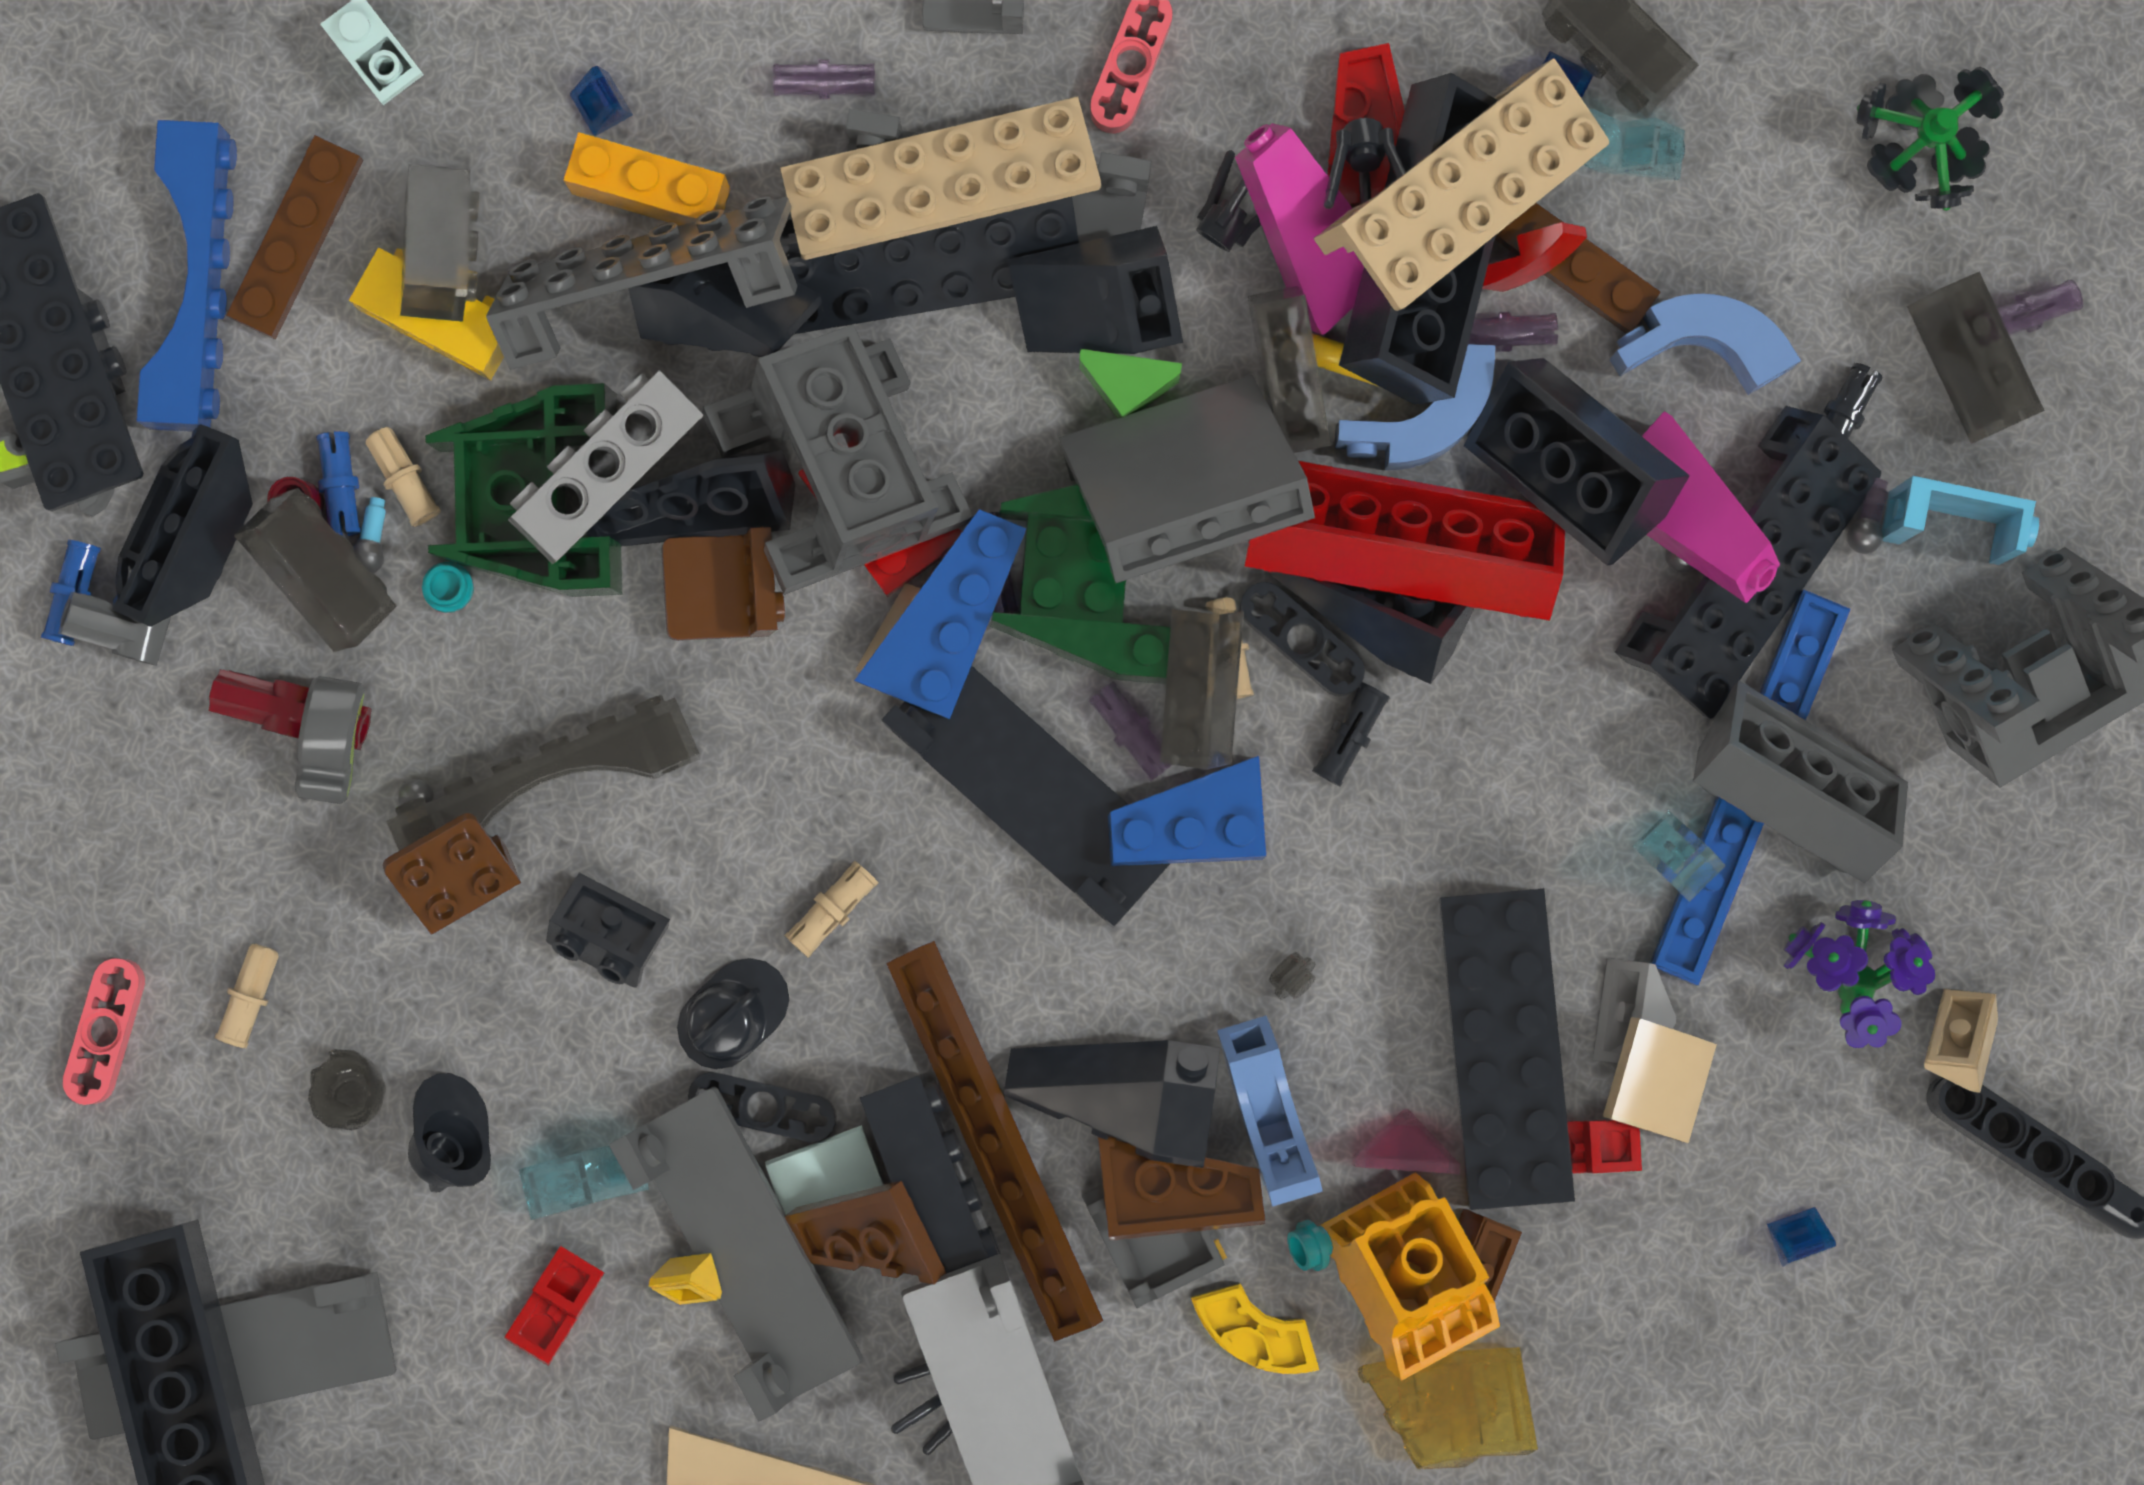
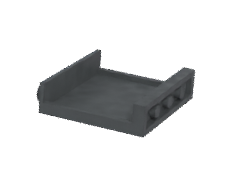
(1187, 478)

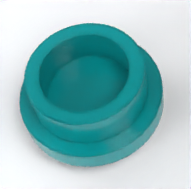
(447, 587)
(1310, 1246)

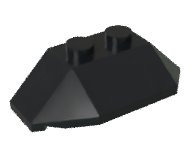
(184, 529)

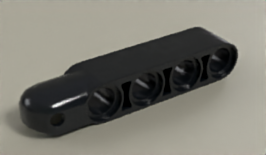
(2109, 1203)

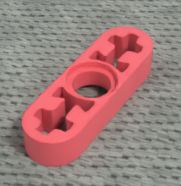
(1105, 91)
(83, 1039)

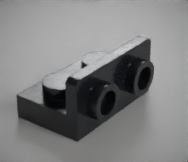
(605, 931)

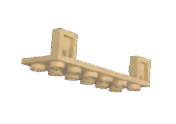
(940, 178)
(1470, 185)

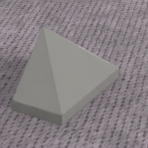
(1629, 992)

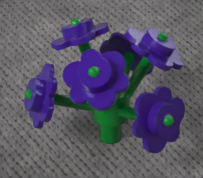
(1845, 968)

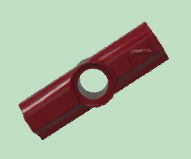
(269, 704)

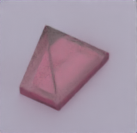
(1405, 1146)

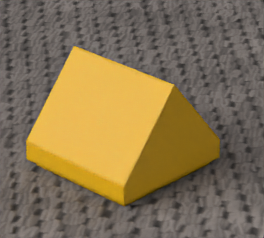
(688, 1279)

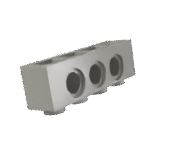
(670, 419)

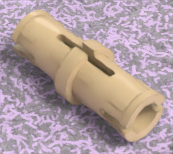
(831, 909)

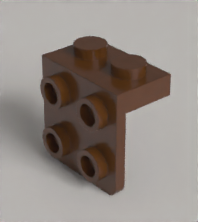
(720, 587)
(451, 872)

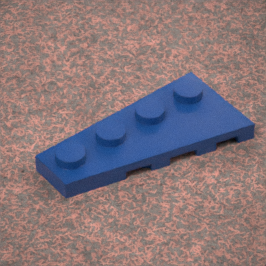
(941, 629)

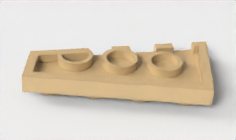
(717, 1462)

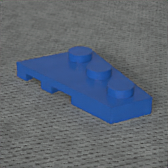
(1194, 822)

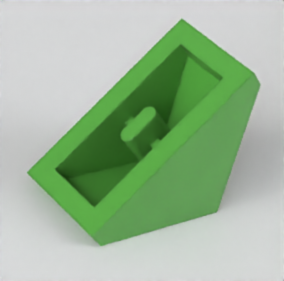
(1128, 381)

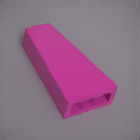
(1289, 201)
(1708, 522)

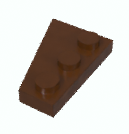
(1171, 1198)
(868, 1230)

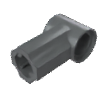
(96, 623)

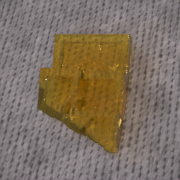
(1458, 1407)

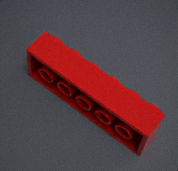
(1420, 543)

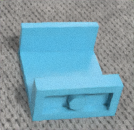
(1912, 499)

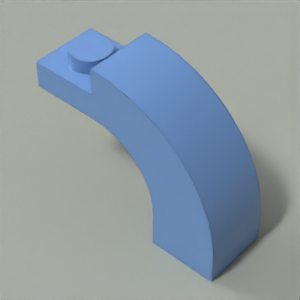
(1722, 324)
(1432, 431)
(1268, 1111)

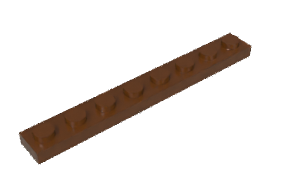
(994, 1142)

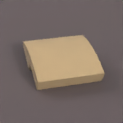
(1659, 1079)

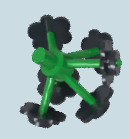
(1918, 106)

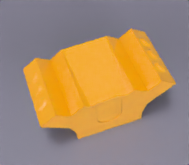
(1412, 1275)

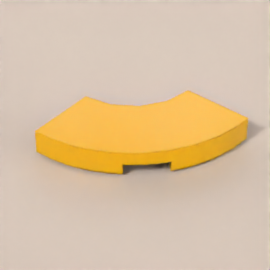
(1255, 1336)

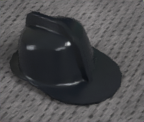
(733, 1013)
(449, 1133)

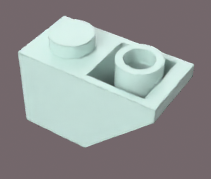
(372, 49)

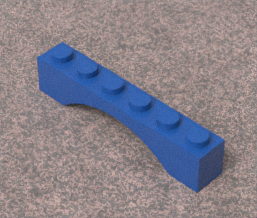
(179, 378)

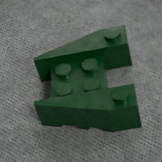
(499, 459)
(1071, 595)

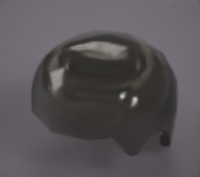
(346, 1090)

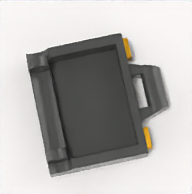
(1156, 1263)

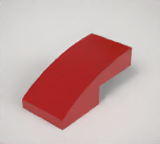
(1539, 253)
(1604, 1146)
(554, 1305)

